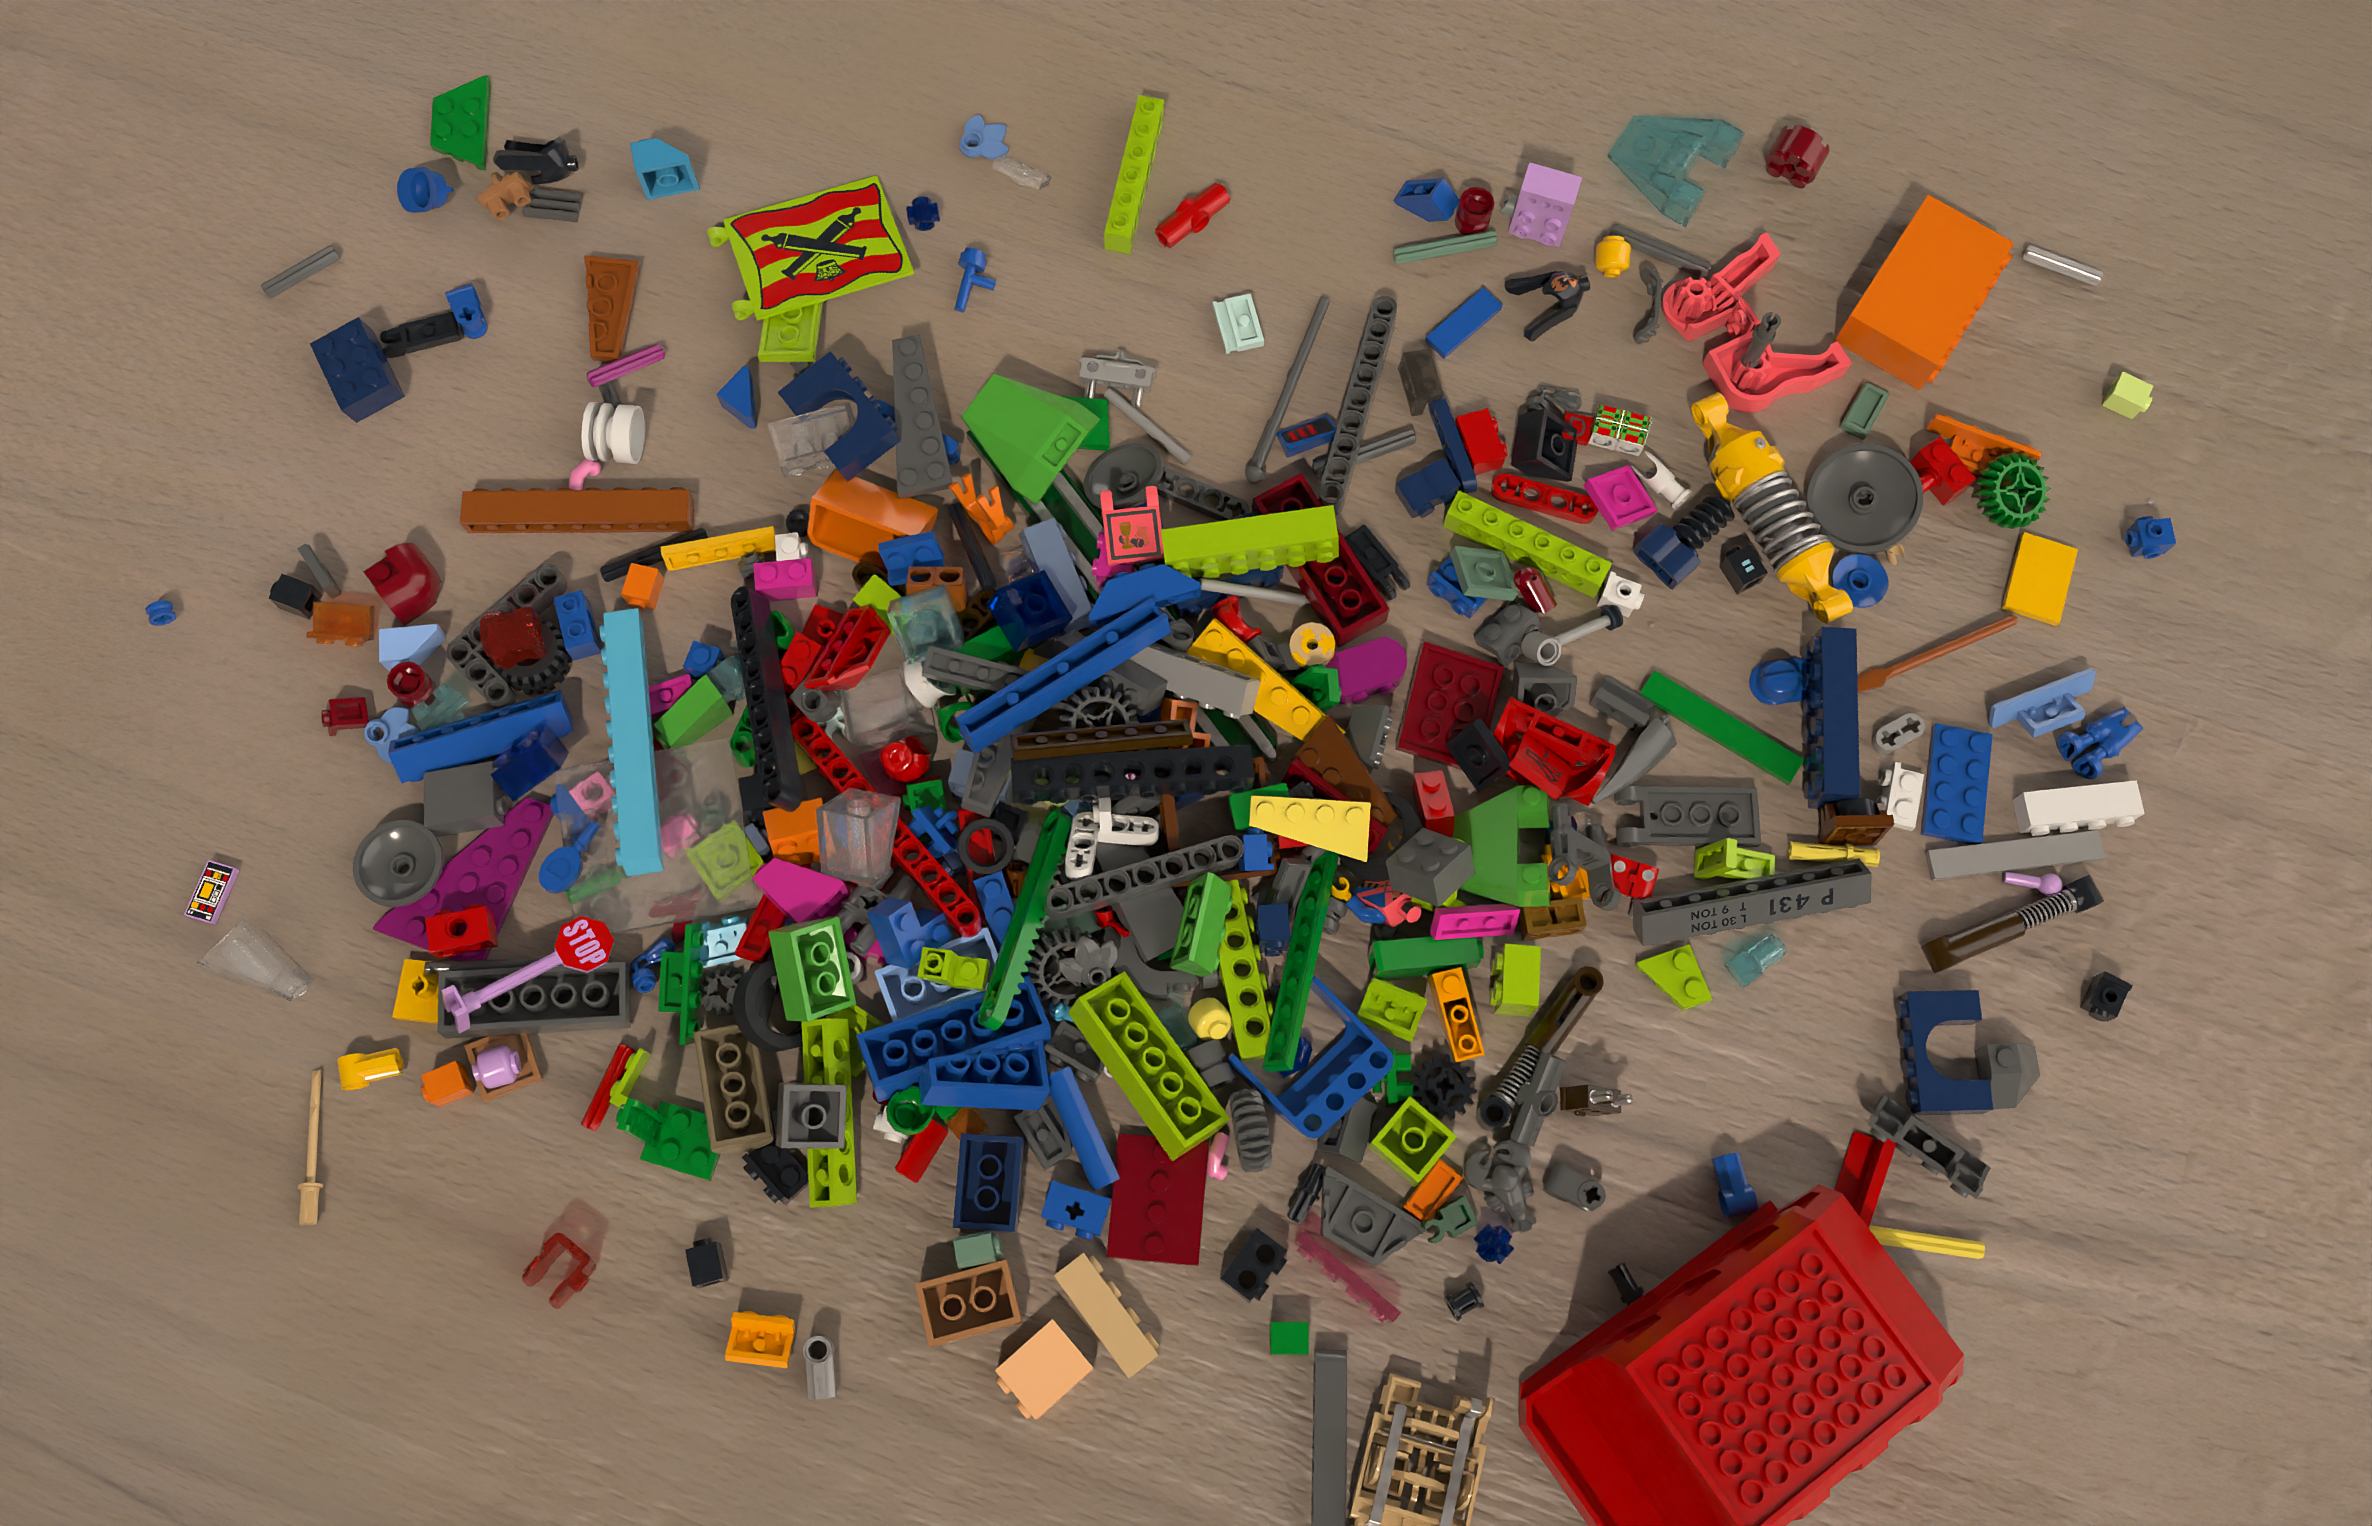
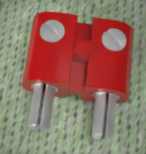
(1632, 879)

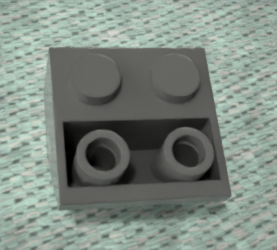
(1366, 730)

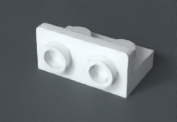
(1901, 795)

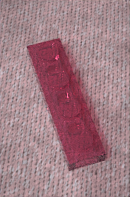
(1356, 1287)

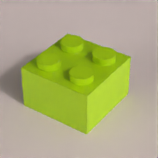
(1516, 980)
(1412, 1141)

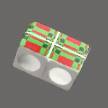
(1619, 430)

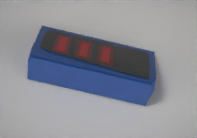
(1307, 435)

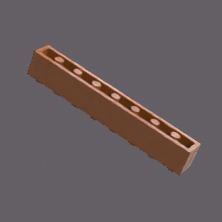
(577, 510)

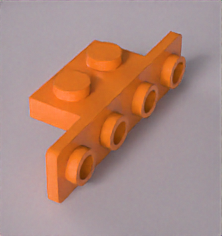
(1974, 445)

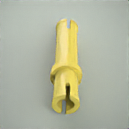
(1832, 853)

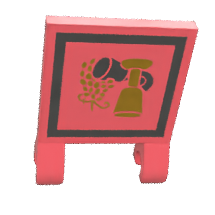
(1132, 533)

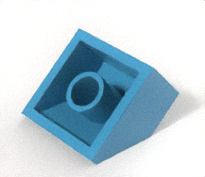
(662, 169)

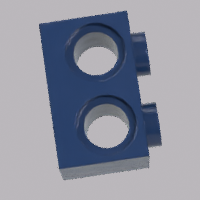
(1272, 929)

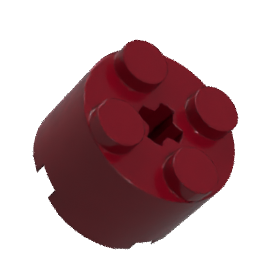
(1797, 155)

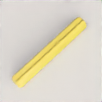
(1928, 1242)

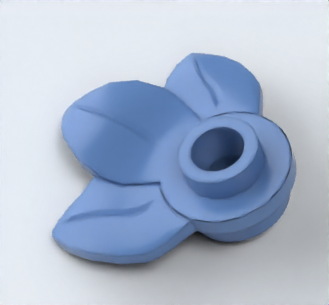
(986, 137)
(394, 726)

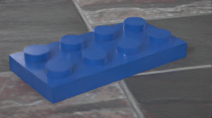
(1956, 784)

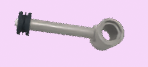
(1547, 648)

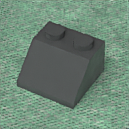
(811, 1115)

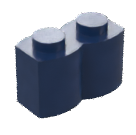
(1428, 488)
(1667, 555)

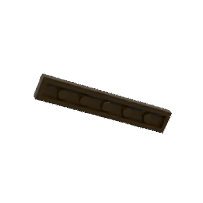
(1101, 739)

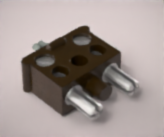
(1592, 1100)

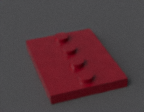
(1444, 699)
(1157, 1203)

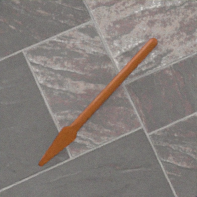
(1876, 677)

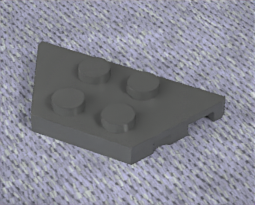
(1363, 1220)

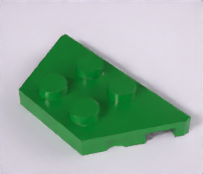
(461, 122)

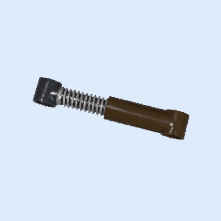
(2010, 925)
(1545, 1038)

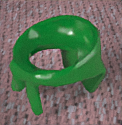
(943, 715)

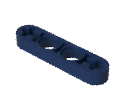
(1452, 445)

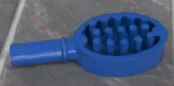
(565, 864)

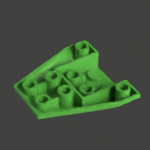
(1027, 432)

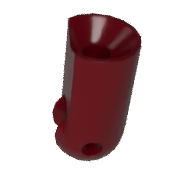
(1534, 590)

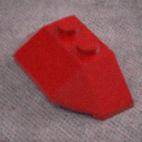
(849, 651)

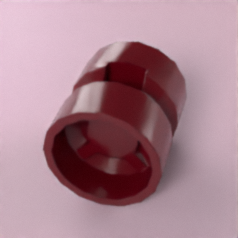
(1474, 211)
(411, 684)

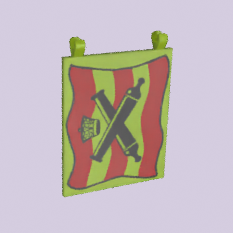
(814, 248)

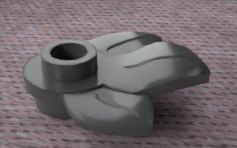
(1088, 960)

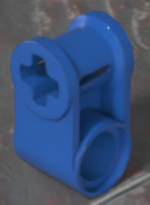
(467, 310)

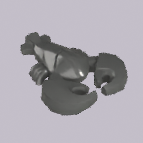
(1504, 1182)

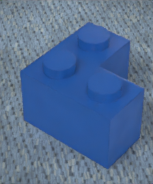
(905, 932)

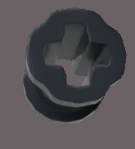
(1464, 1301)

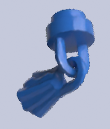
(643, 978)

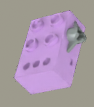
(1542, 205)

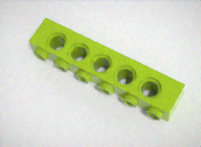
(1134, 175)
(1526, 544)
(1248, 1046)
(828, 1062)

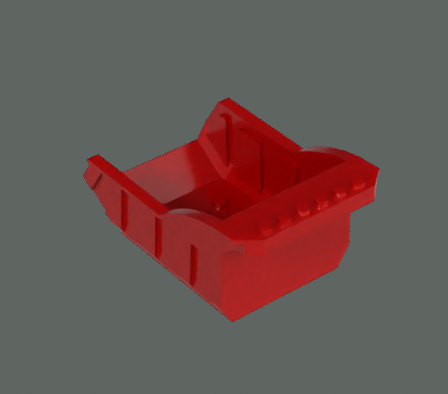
(1743, 1377)

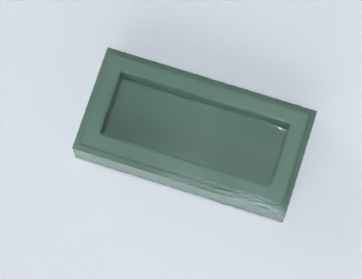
(1864, 410)

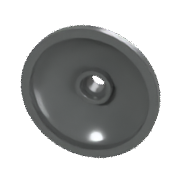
(1125, 473)
(384, 855)

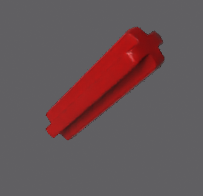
(601, 1098)

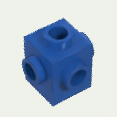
(2150, 537)

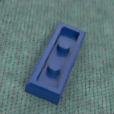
(1463, 323)

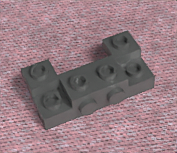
(1934, 1148)

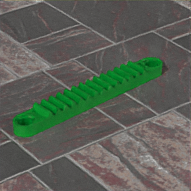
(1025, 920)

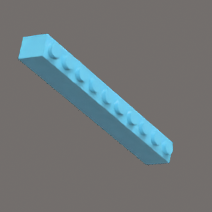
(632, 743)

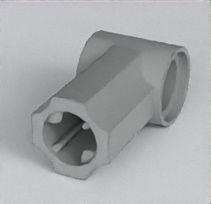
(820, 1371)

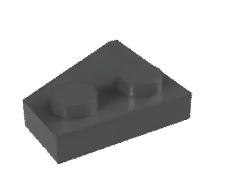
(1045, 1133)

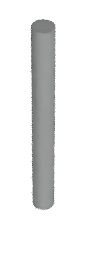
(1147, 426)
(1252, 592)

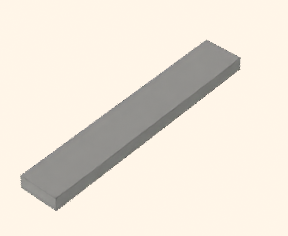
(2014, 855)

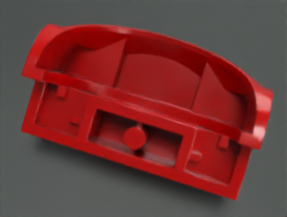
(1561, 739)

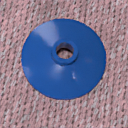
(1865, 571)

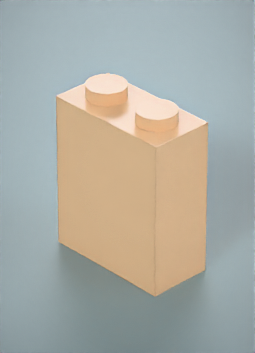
(1043, 1370)

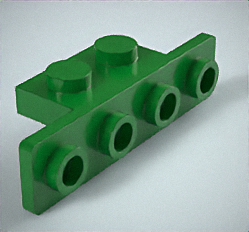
(680, 982)

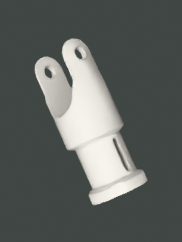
(1665, 483)

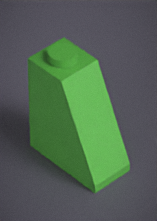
(692, 715)

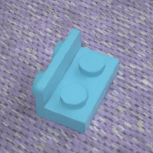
(722, 940)

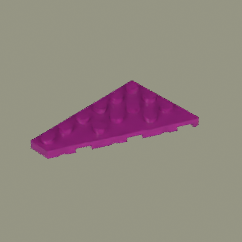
(483, 874)

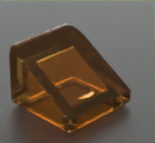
(968, 1122)

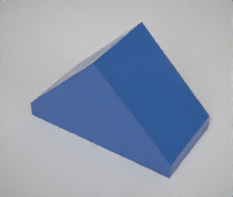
(738, 397)

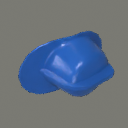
(422, 190)
(1778, 681)

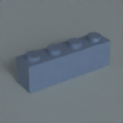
(1048, 552)

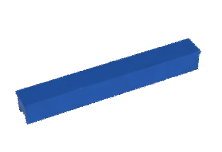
(1062, 675)

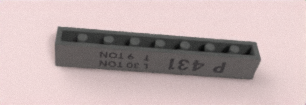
(1751, 902)

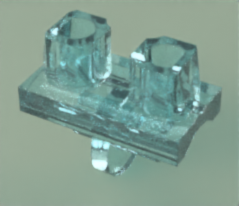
(450, 703)

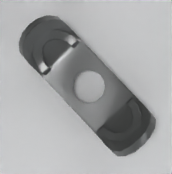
(1653, 282)

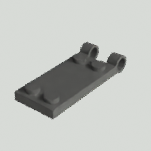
(1691, 816)

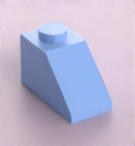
(409, 644)

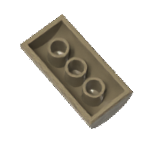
(732, 1090)

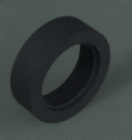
(1376, 868)
(748, 1017)

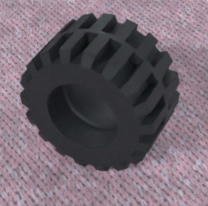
(545, 671)

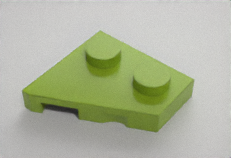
(1677, 976)

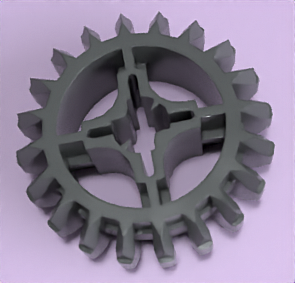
(1112, 704)
(1045, 981)
(1251, 1130)

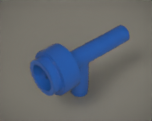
(972, 261)

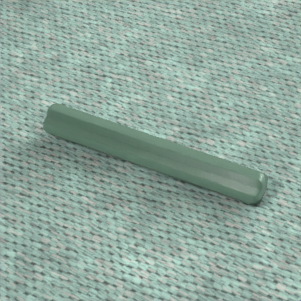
(1445, 247)

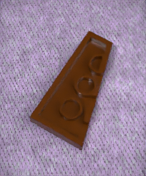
(1335, 761)

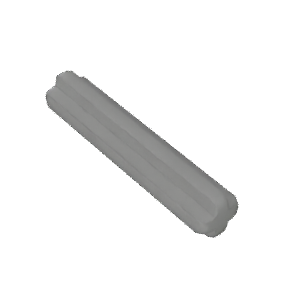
(2063, 265)

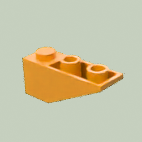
(1456, 1014)

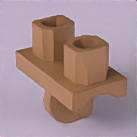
(503, 192)

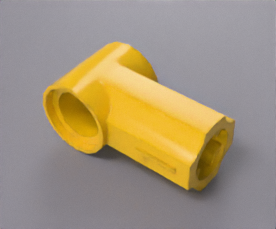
(360, 1069)

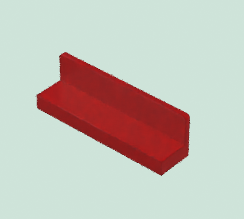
(1864, 1173)

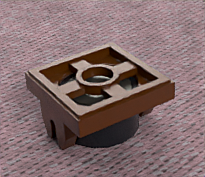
(1854, 823)

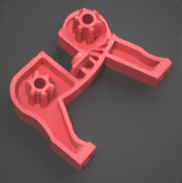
(1705, 305)

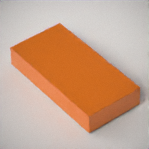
(1432, 1191)

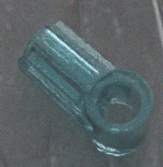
(1750, 964)

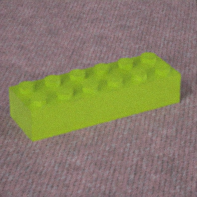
(1252, 543)
(1148, 1065)

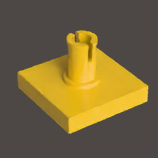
(417, 994)

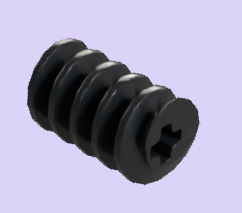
(1704, 521)

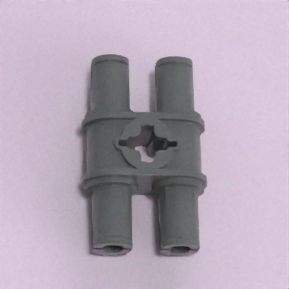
(856, 906)

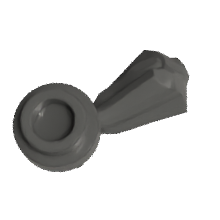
(1567, 400)

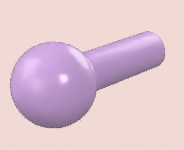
(2046, 884)

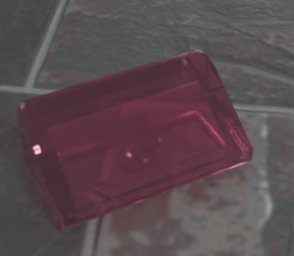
(882, 782)

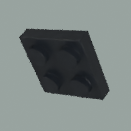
(1479, 755)

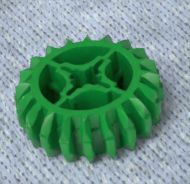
(2013, 473)

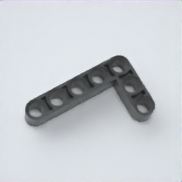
(470, 641)

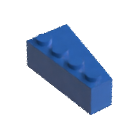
(988, 1079)

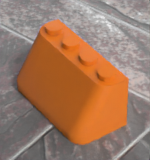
(859, 515)

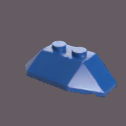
(1130, 590)

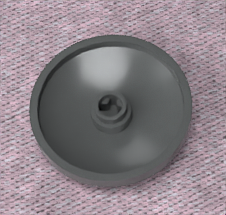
(1865, 498)

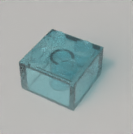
(925, 621)

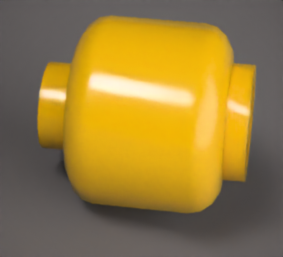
(1612, 256)

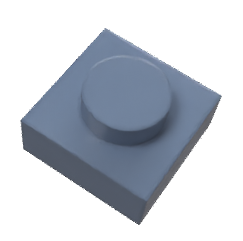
(759, 840)

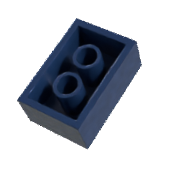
(357, 370)
(988, 1182)

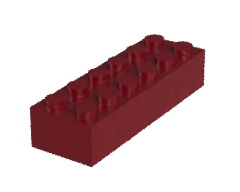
(1335, 589)

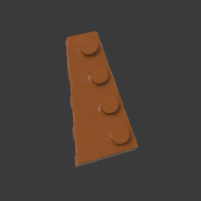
(609, 303)

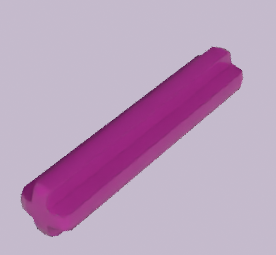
(625, 365)

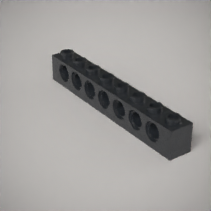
(1145, 764)

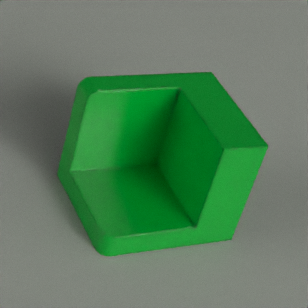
(1289, 1338)

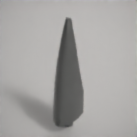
(1641, 756)

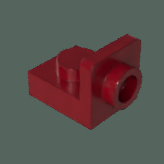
(345, 714)

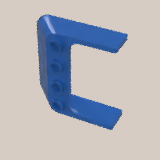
(1332, 1082)

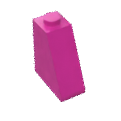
(799, 891)

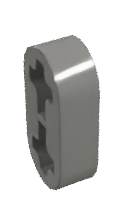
(1895, 728)

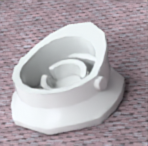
(925, 689)

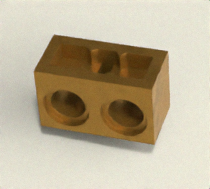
(1558, 919)

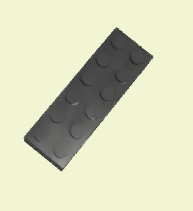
(545, 1004)

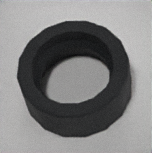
(1001, 862)

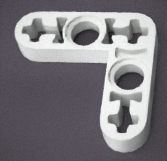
(1091, 836)

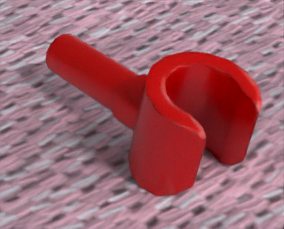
(1106, 919)

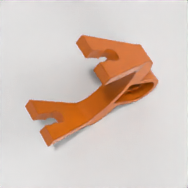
(990, 517)

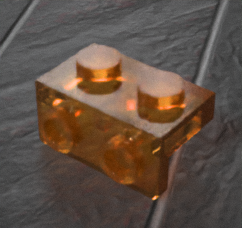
(342, 622)

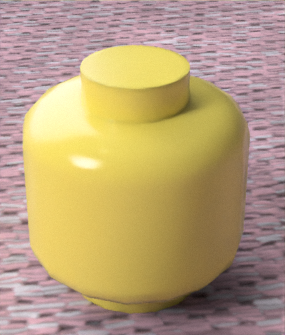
(1209, 1019)

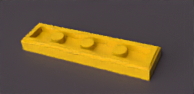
(718, 548)

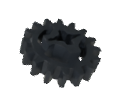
(1457, 1089)

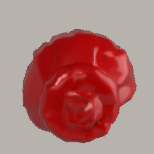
(1229, 614)
(905, 759)

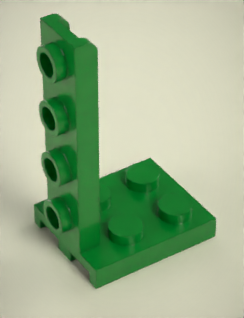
(671, 1136)

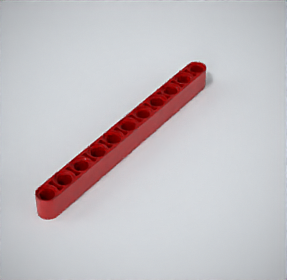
(903, 845)

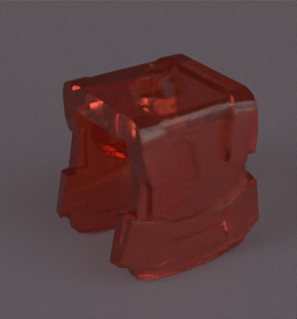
(512, 636)
(552, 1250)

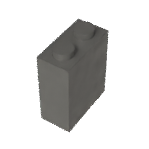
(463, 800)

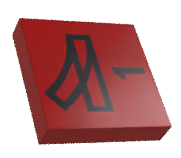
(1540, 766)

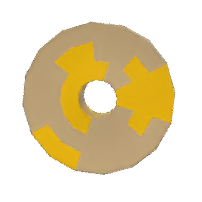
(1310, 633)

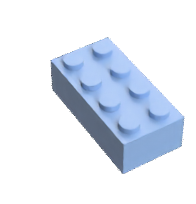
(910, 995)

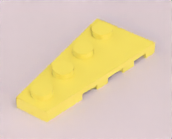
(1318, 822)

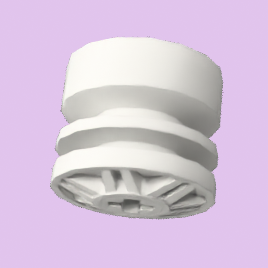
(613, 432)

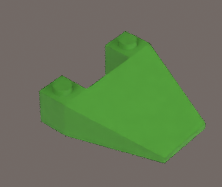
(1494, 844)

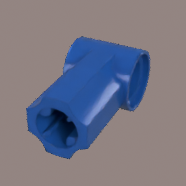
(1735, 1194)

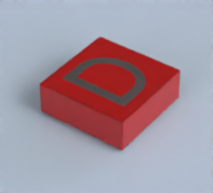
(1583, 426)

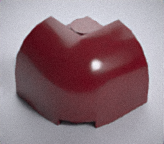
(405, 581)

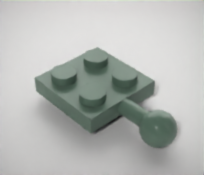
(1484, 573)

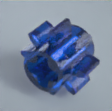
(923, 213)
(1493, 1243)

